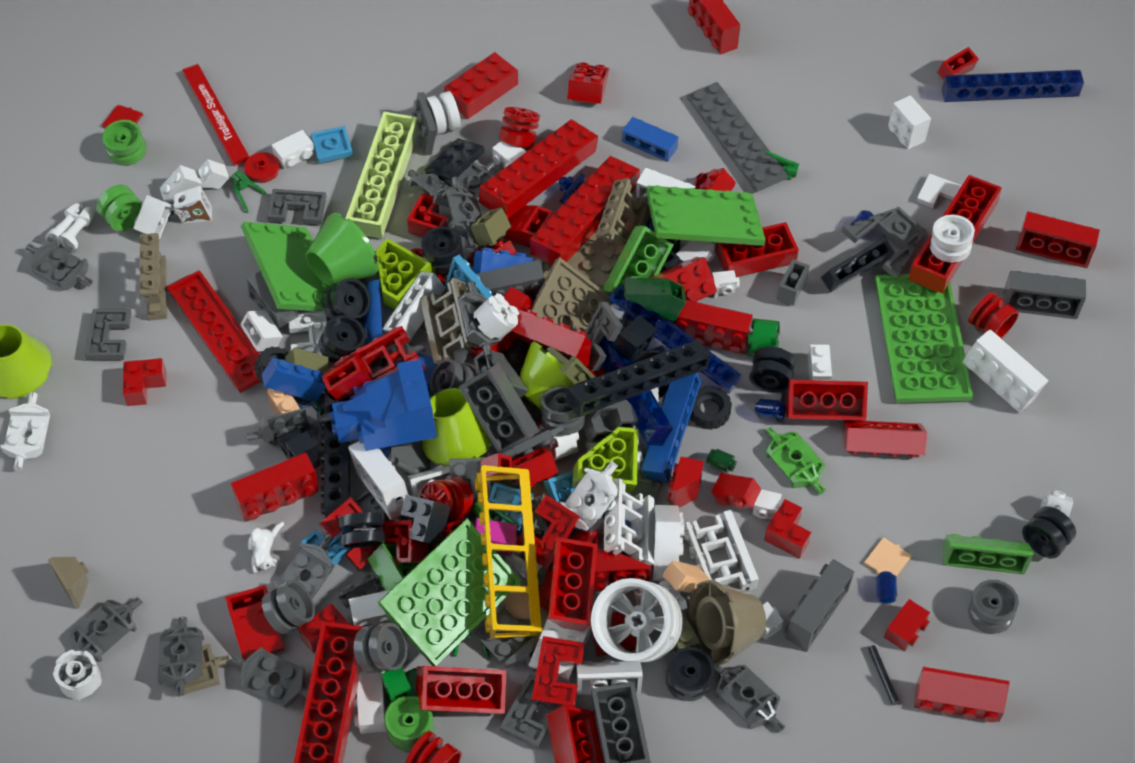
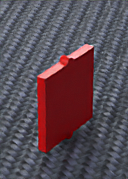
(122, 113)

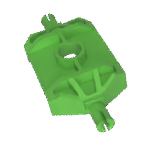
(800, 472)

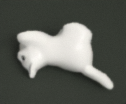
(261, 543)

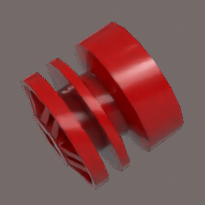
(519, 126)
(993, 316)
(450, 492)
(430, 750)

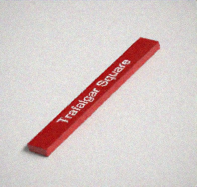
(216, 114)

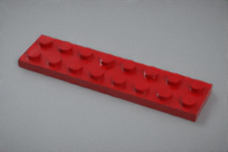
(217, 329)

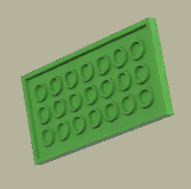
(922, 342)

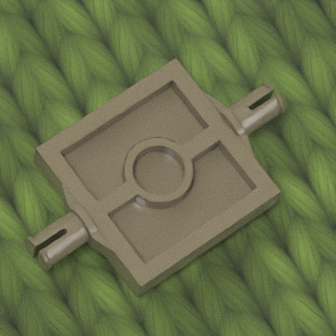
(209, 667)

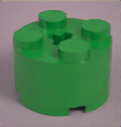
(764, 334)

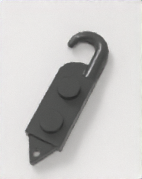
(526, 447)

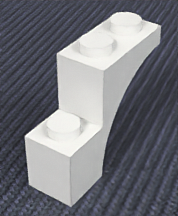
(208, 175)

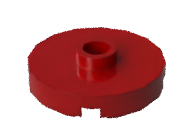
(262, 167)

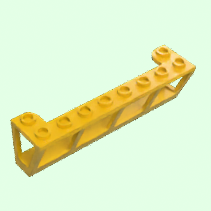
(529, 549)

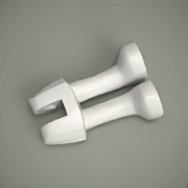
(80, 218)

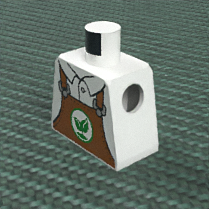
(192, 206)

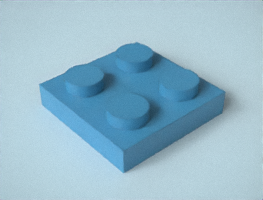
(331, 144)

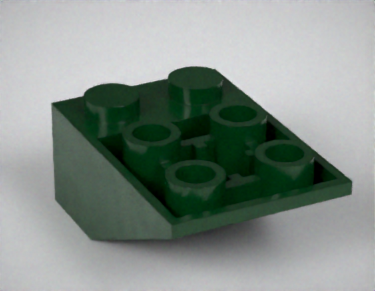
(656, 295)

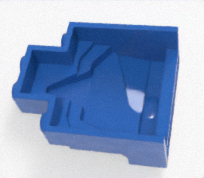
(387, 410)

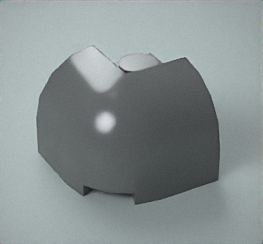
(604, 421)

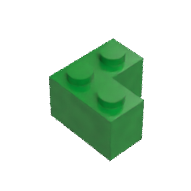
(399, 684)

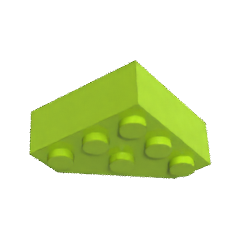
(398, 271)
(618, 447)

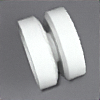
(444, 112)
(952, 238)

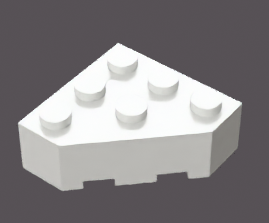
(667, 539)

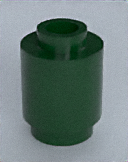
(721, 460)

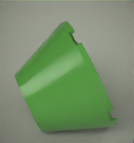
(341, 252)

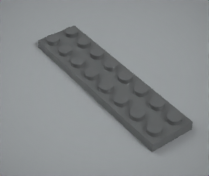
(737, 136)

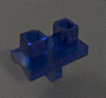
(566, 184)

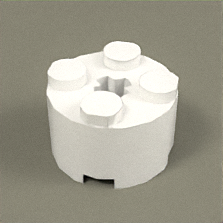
(496, 317)
(561, 444)
(77, 674)

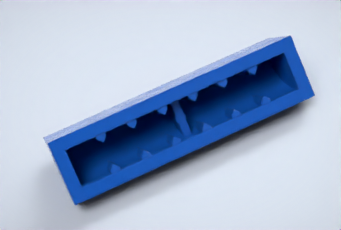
(373, 319)

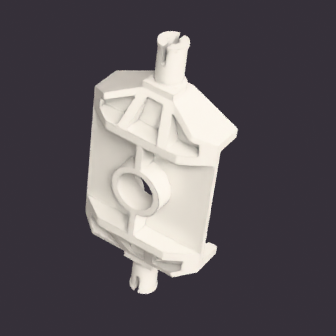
(25, 419)
(596, 484)

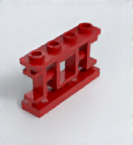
(377, 349)

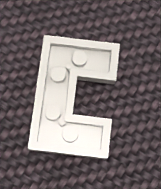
(314, 323)

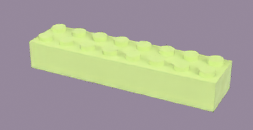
(383, 173)

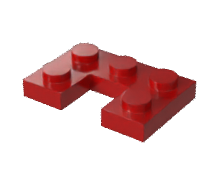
(562, 525)
(357, 556)
(552, 653)

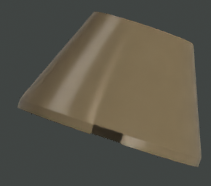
(725, 620)

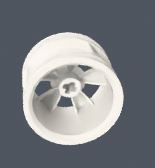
(614, 598)

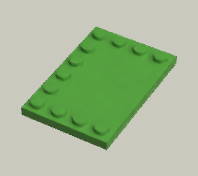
(705, 215)
(283, 263)
(446, 593)

